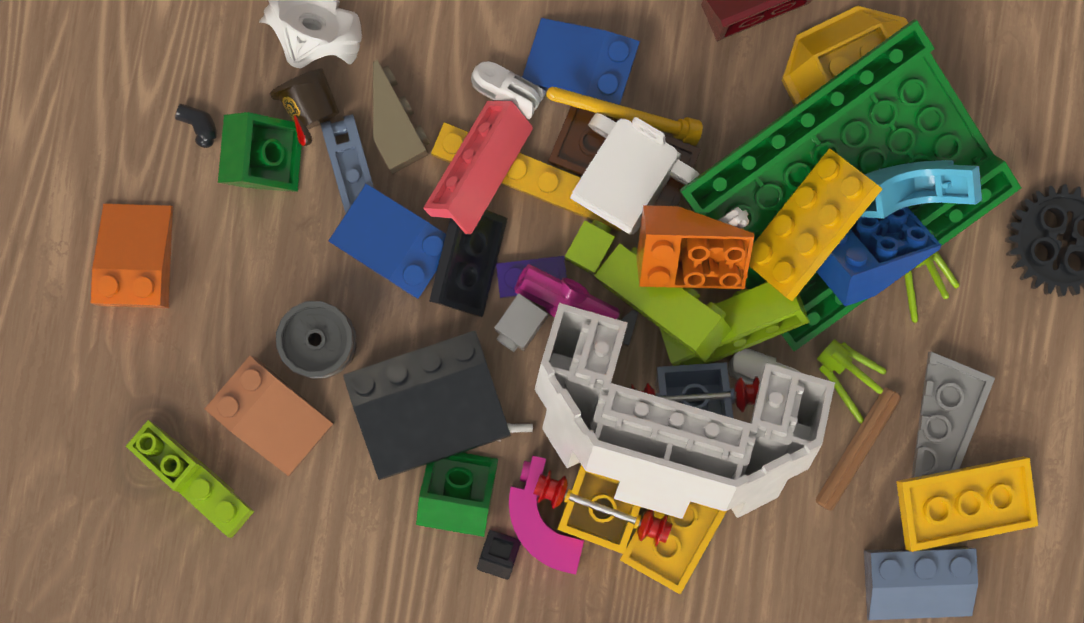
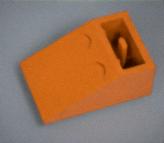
(691, 250)

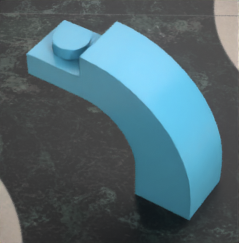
(923, 183)

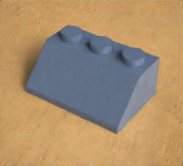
(920, 583)

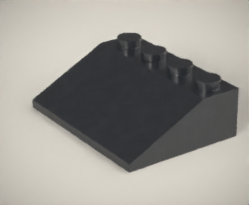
(426, 405)

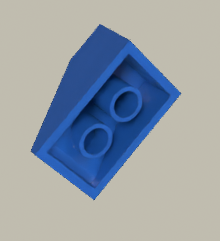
(581, 60)
(390, 241)

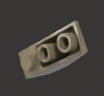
(392, 129)

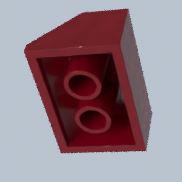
(735, 16)

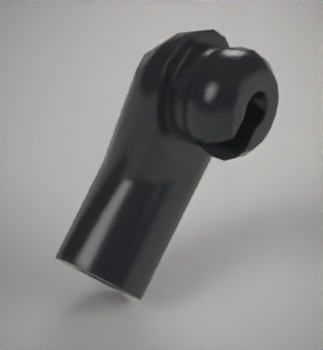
(201, 122)

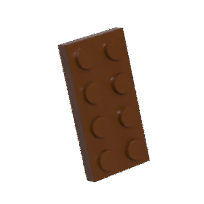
(579, 145)

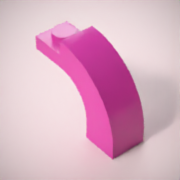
(540, 540)

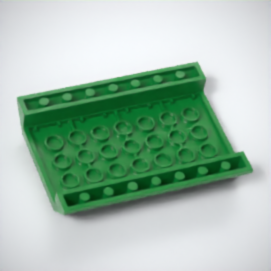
(875, 116)

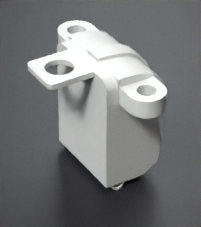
(628, 171)

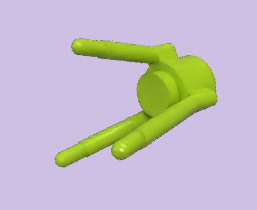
(936, 277)
(837, 358)

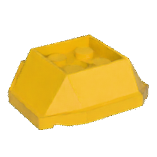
(833, 47)

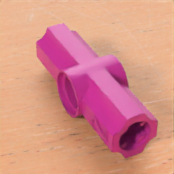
(551, 291)

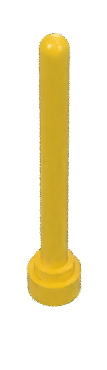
(687, 129)

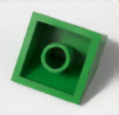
(259, 152)
(457, 494)

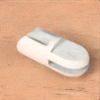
(505, 85)
(751, 364)

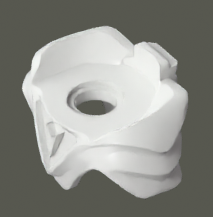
(314, 30)

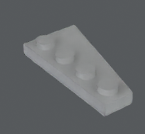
(948, 414)

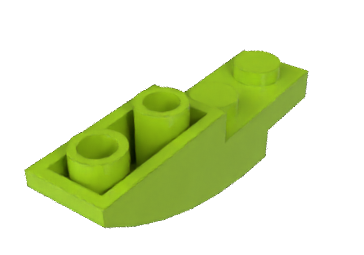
(190, 478)

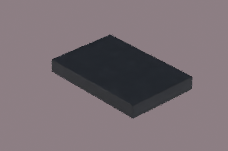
(468, 265)

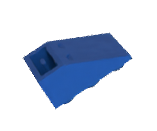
(876, 255)

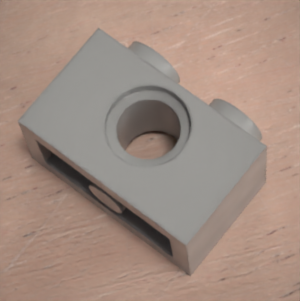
(520, 324)

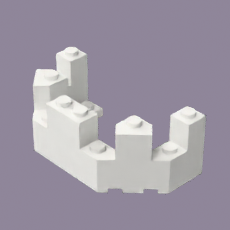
(669, 449)

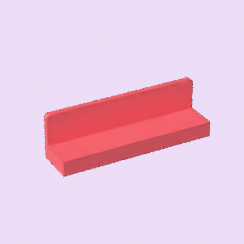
(480, 165)

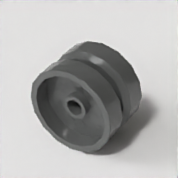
(299, 327)

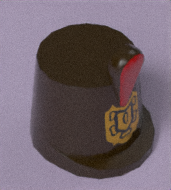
(307, 102)

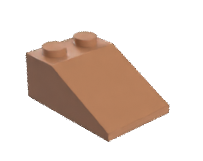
(269, 415)

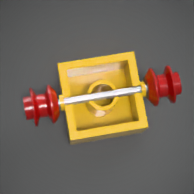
(596, 515)

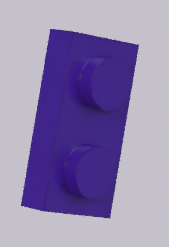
(510, 271)

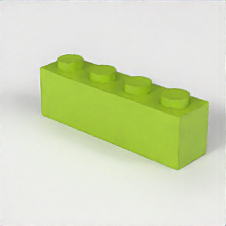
(669, 308)
(753, 318)

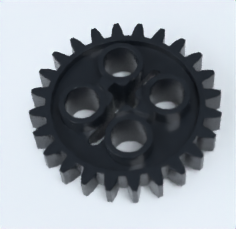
(1033, 230)

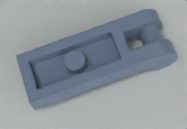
(347, 159)

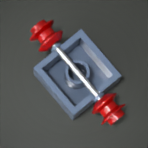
(703, 387)

